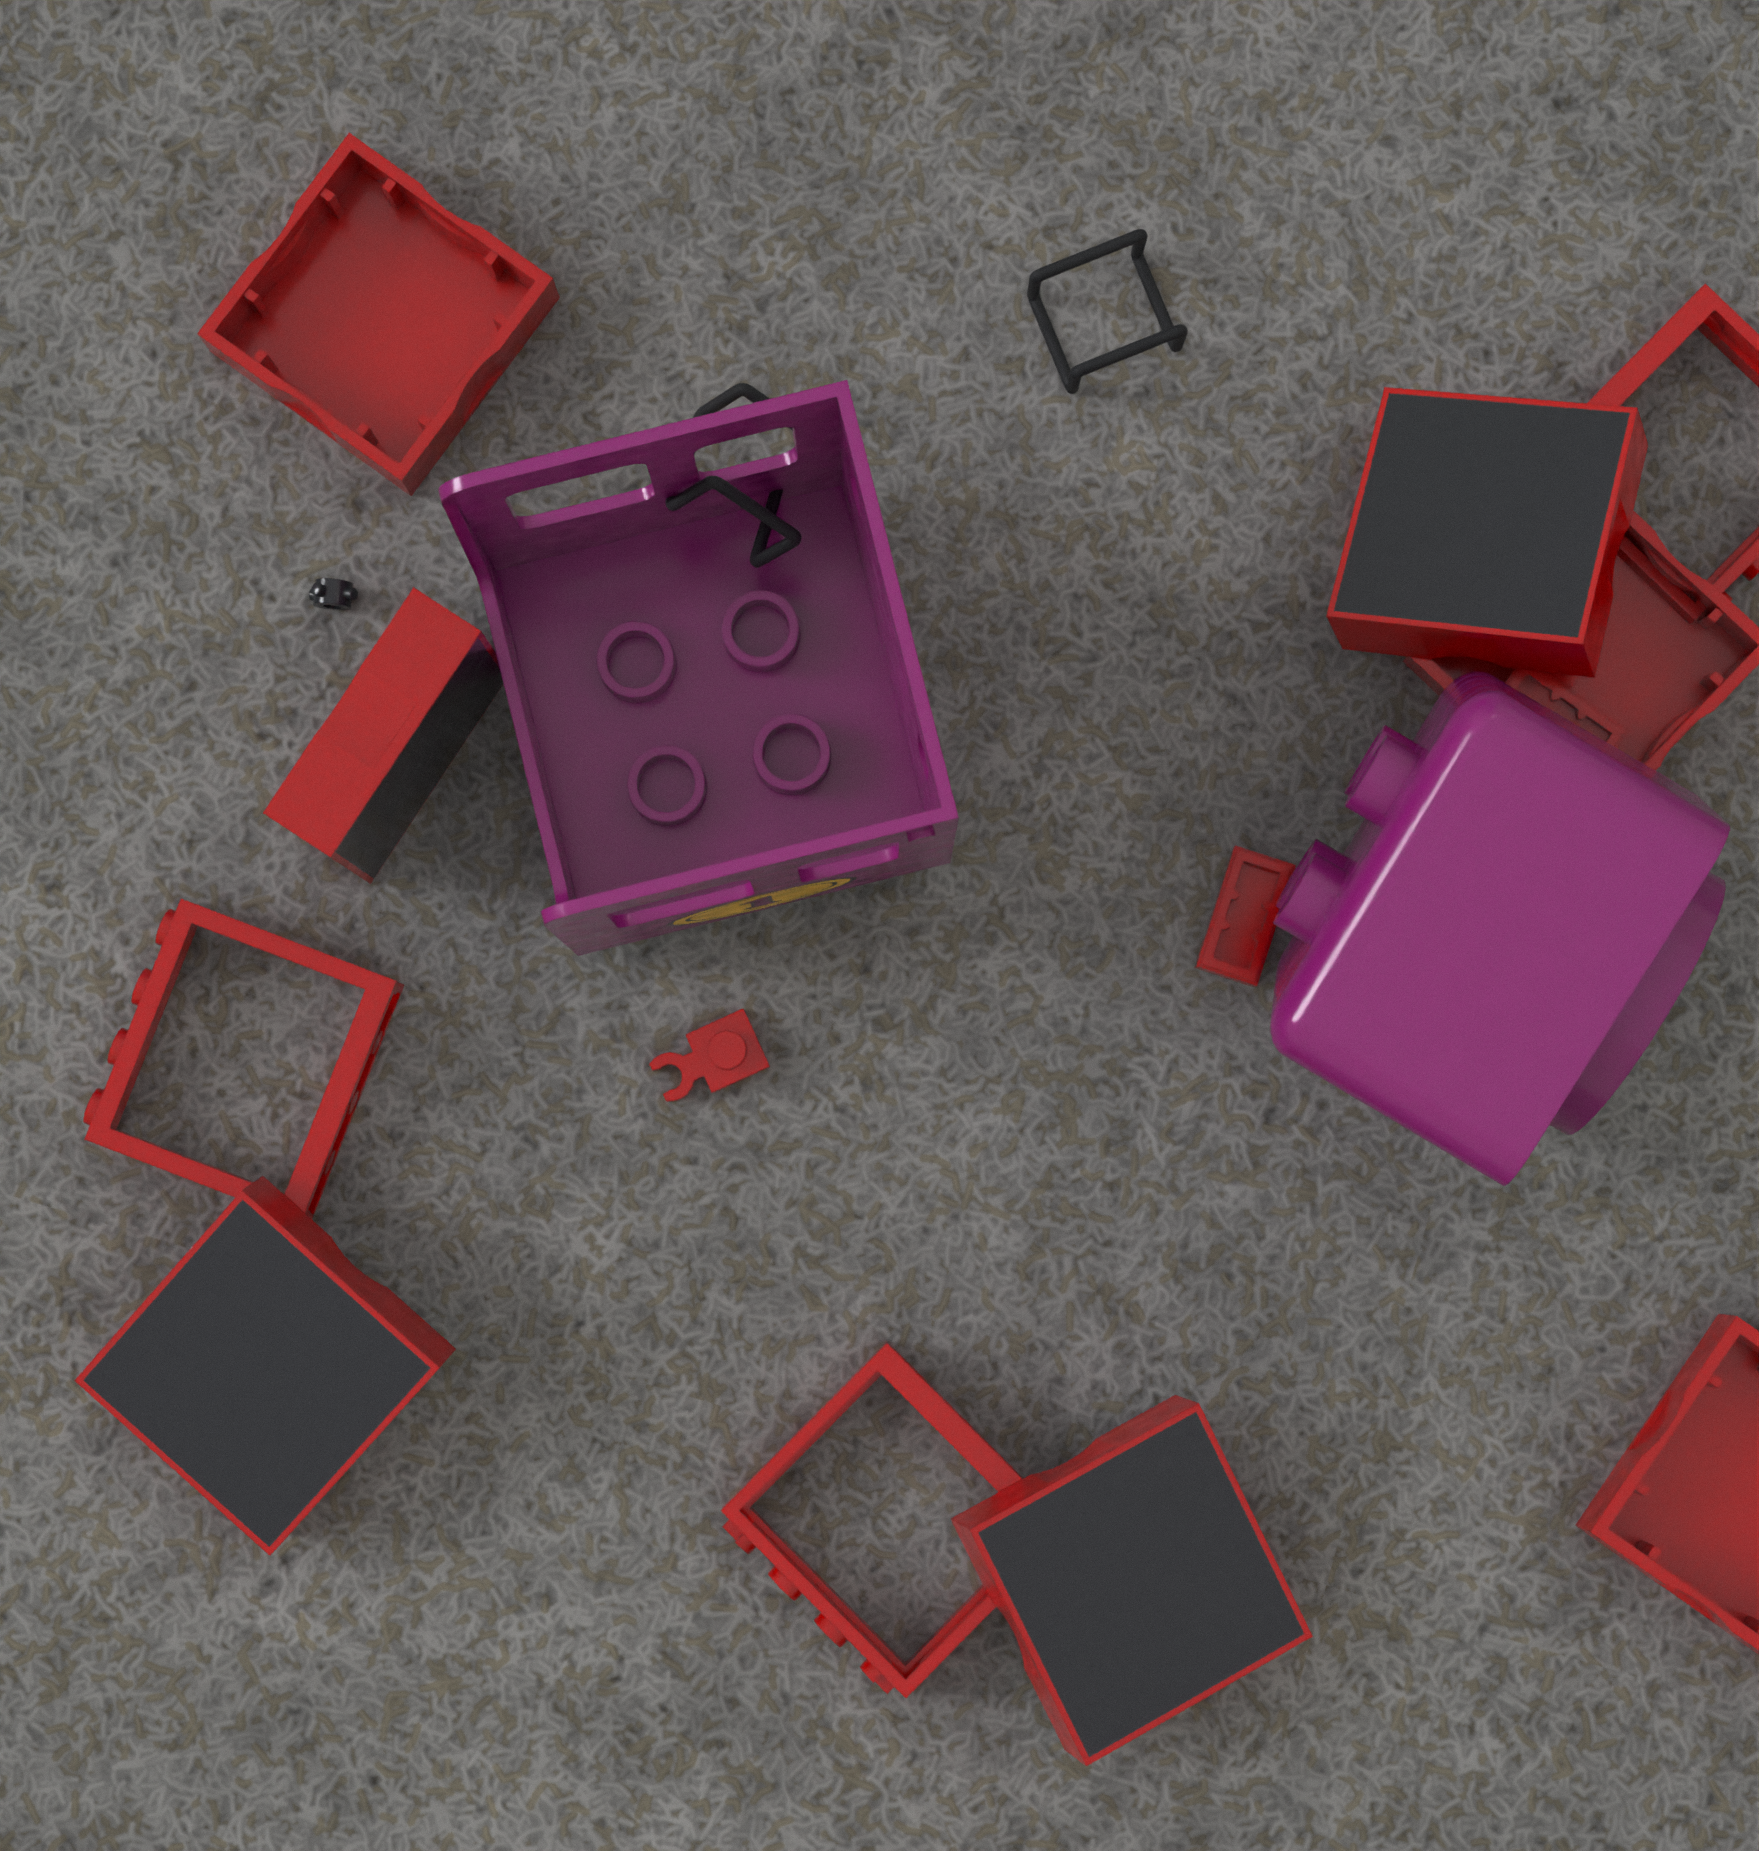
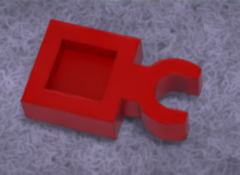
(721, 1053)

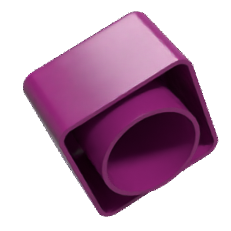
(1494, 925)

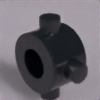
(333, 594)

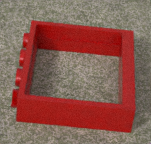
(1741, 346)
(341, 1093)
(797, 1577)

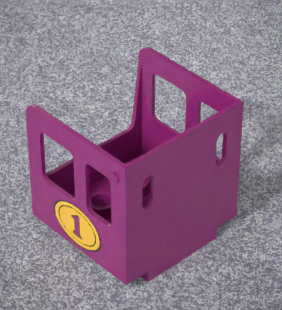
(702, 720)

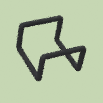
(1170, 334)
(767, 514)

